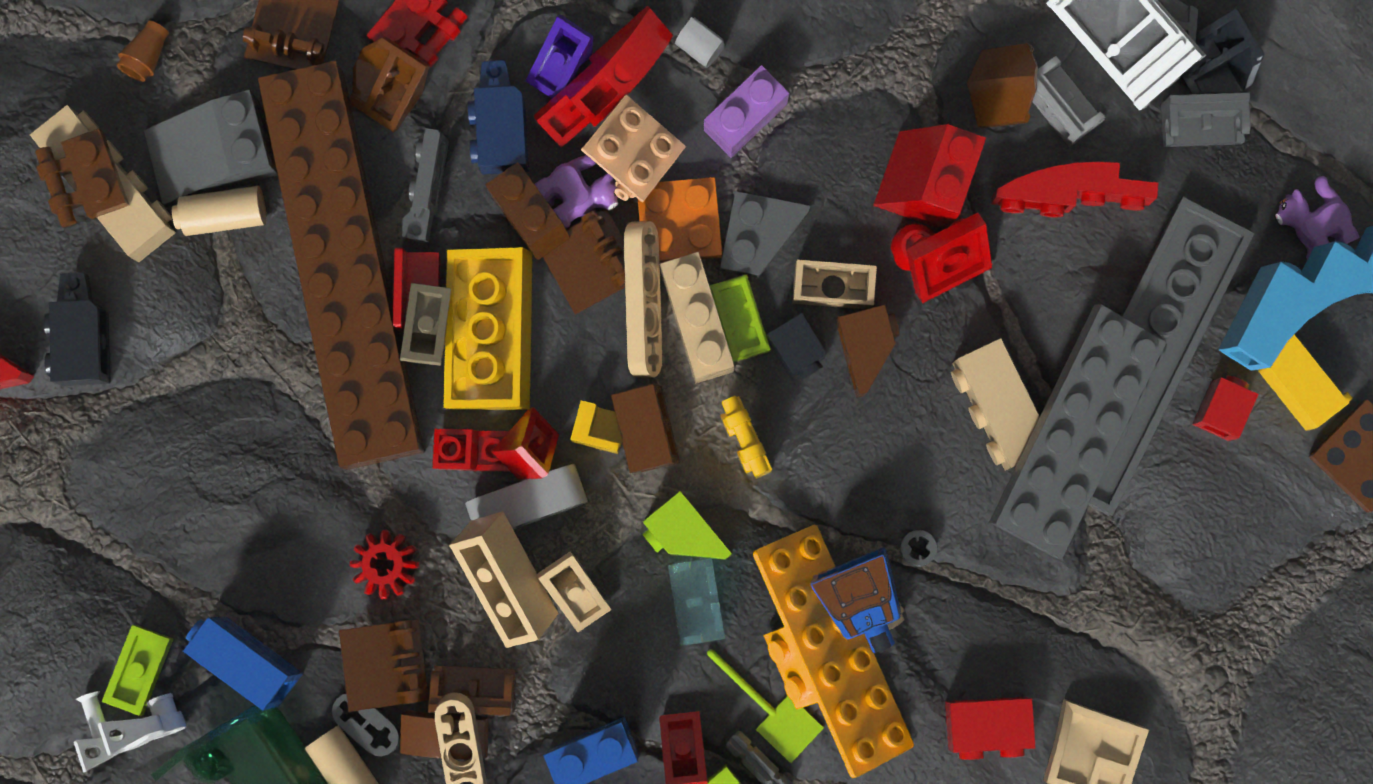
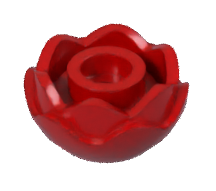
(905, 238)

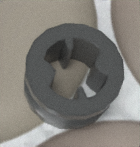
(931, 547)

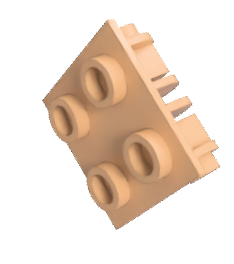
(633, 149)

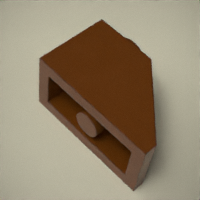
(866, 344)

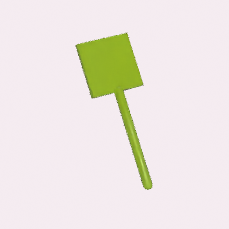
(785, 726)

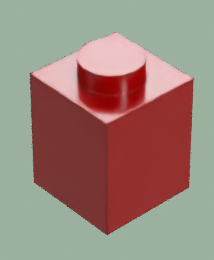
(1226, 407)

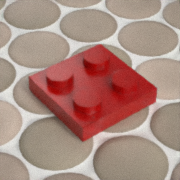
(949, 257)

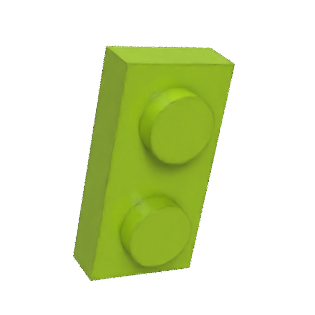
(137, 670)

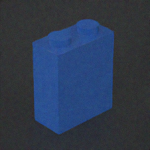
(242, 661)
(593, 754)

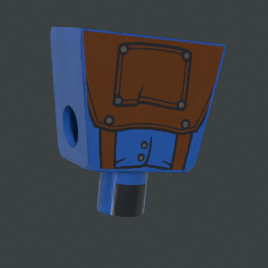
(861, 598)

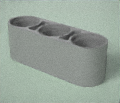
(532, 498)

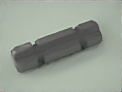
(755, 760)

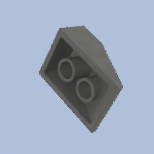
(211, 148)

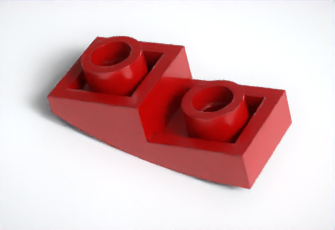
(467, 450)

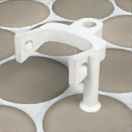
(135, 732)

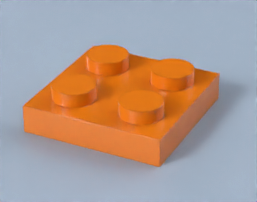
(684, 218)

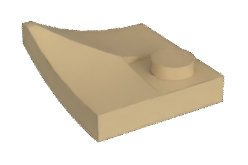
(1094, 748)

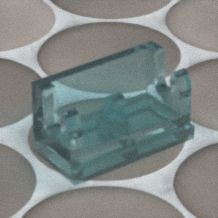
(696, 601)

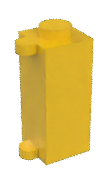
(1304, 386)

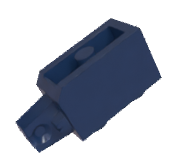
(499, 121)

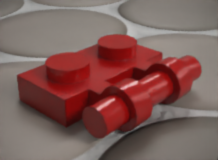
(409, 19)

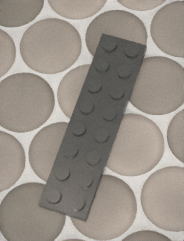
(1176, 305)

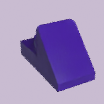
(560, 57)

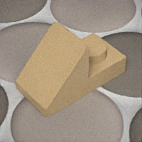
(573, 591)

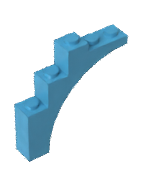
(1286, 298)

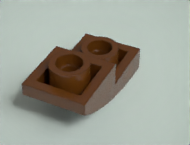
(421, 738)

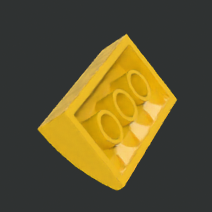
(488, 329)

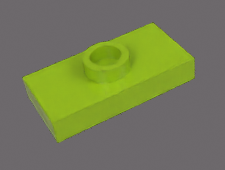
(739, 318)

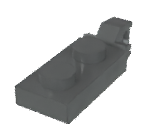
(426, 188)

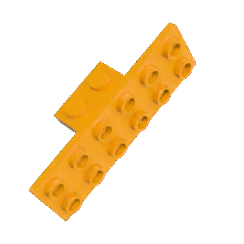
(822, 663)

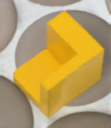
(596, 428)

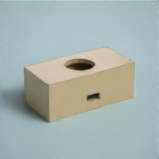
(858, 282)

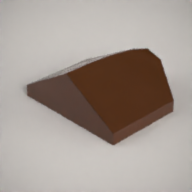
(387, 82)
(1003, 85)

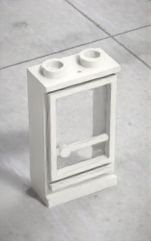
(1132, 42)

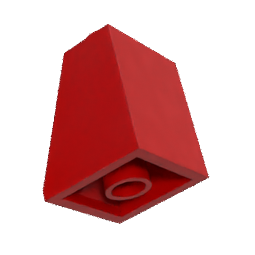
(930, 174)

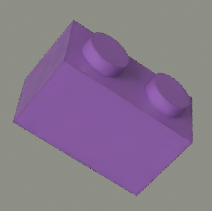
(746, 111)

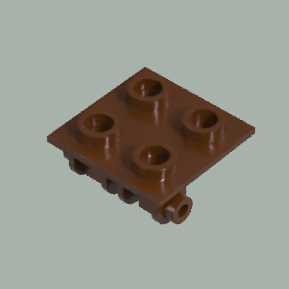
(291, 32)
(590, 261)
(383, 665)

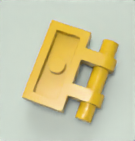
(738, 423)

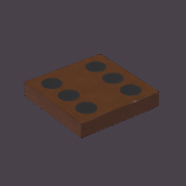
(1349, 455)

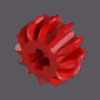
(376, 576)

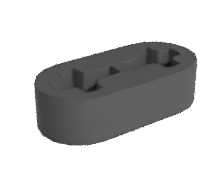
(361, 733)

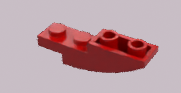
(611, 76)
(1058, 187)

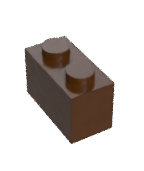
(527, 211)

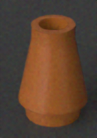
(143, 52)

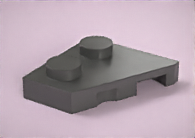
(758, 231)

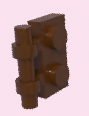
(94, 175)

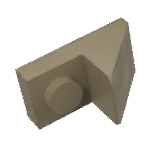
(425, 324)

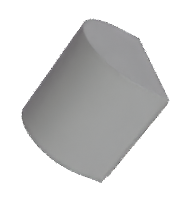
(700, 42)

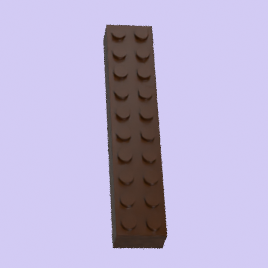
(340, 266)

